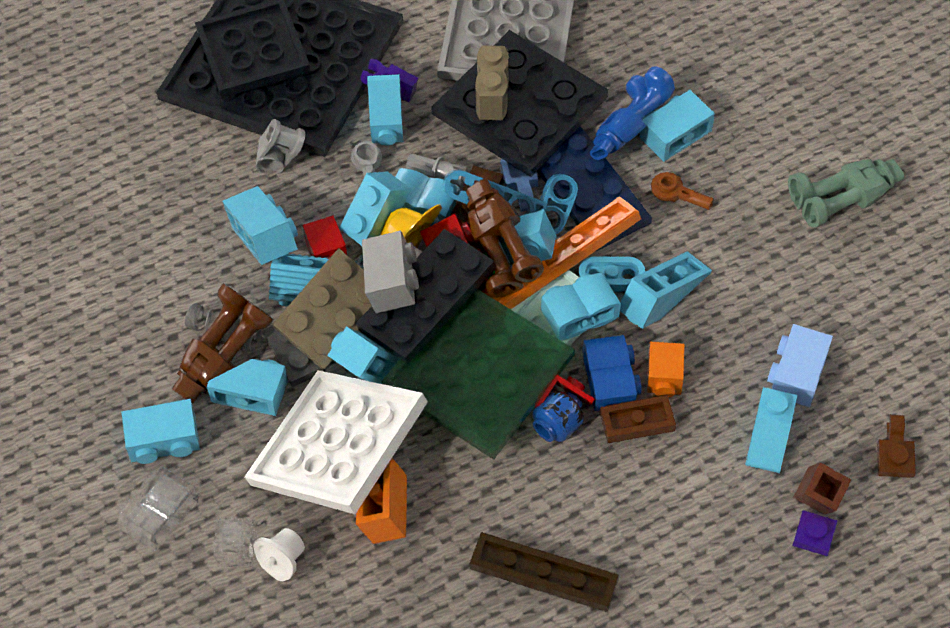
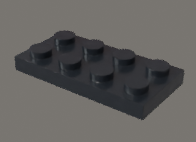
(446, 278)

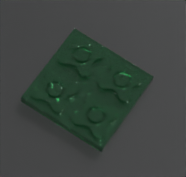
(483, 372)

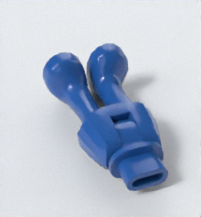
(625, 123)

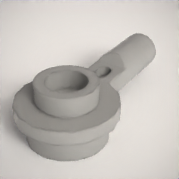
(366, 157)

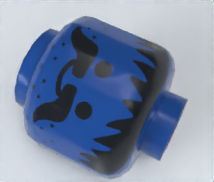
(558, 416)

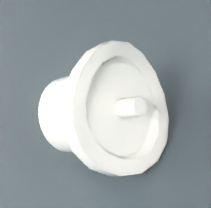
(279, 553)

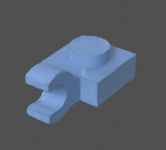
(518, 181)

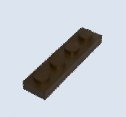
(544, 572)

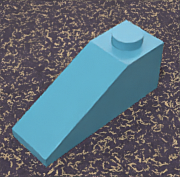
(661, 288)

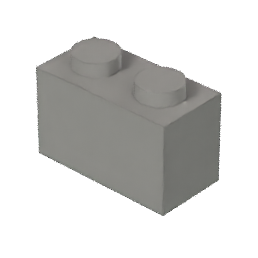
(389, 271)

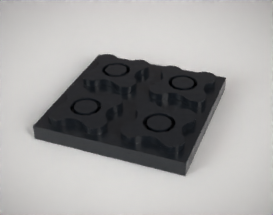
(543, 108)

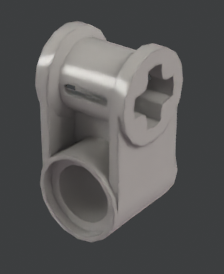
(278, 147)

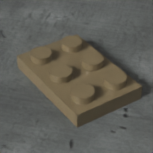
(325, 308)

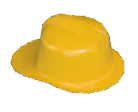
(410, 223)

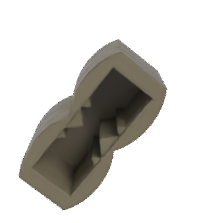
(492, 82)

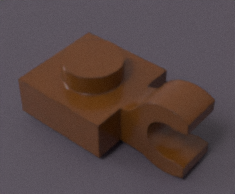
(895, 455)

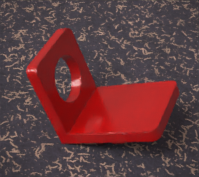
(569, 385)

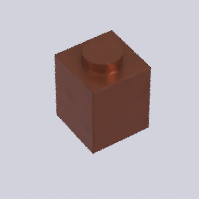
(822, 488)

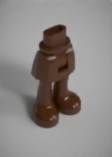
(490, 220)
(202, 358)

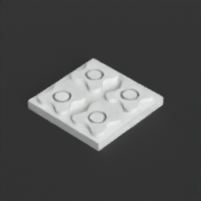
(336, 441)

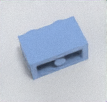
(801, 363)

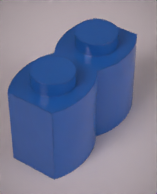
(610, 371)

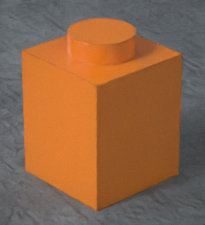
(665, 368)

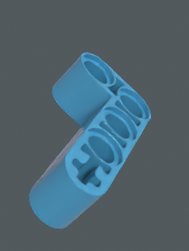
(547, 202)

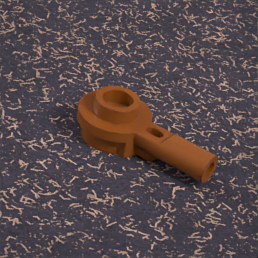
(669, 187)

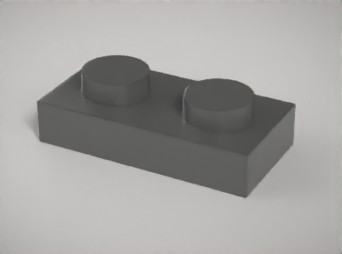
(297, 364)

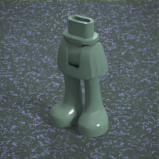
(864, 185)

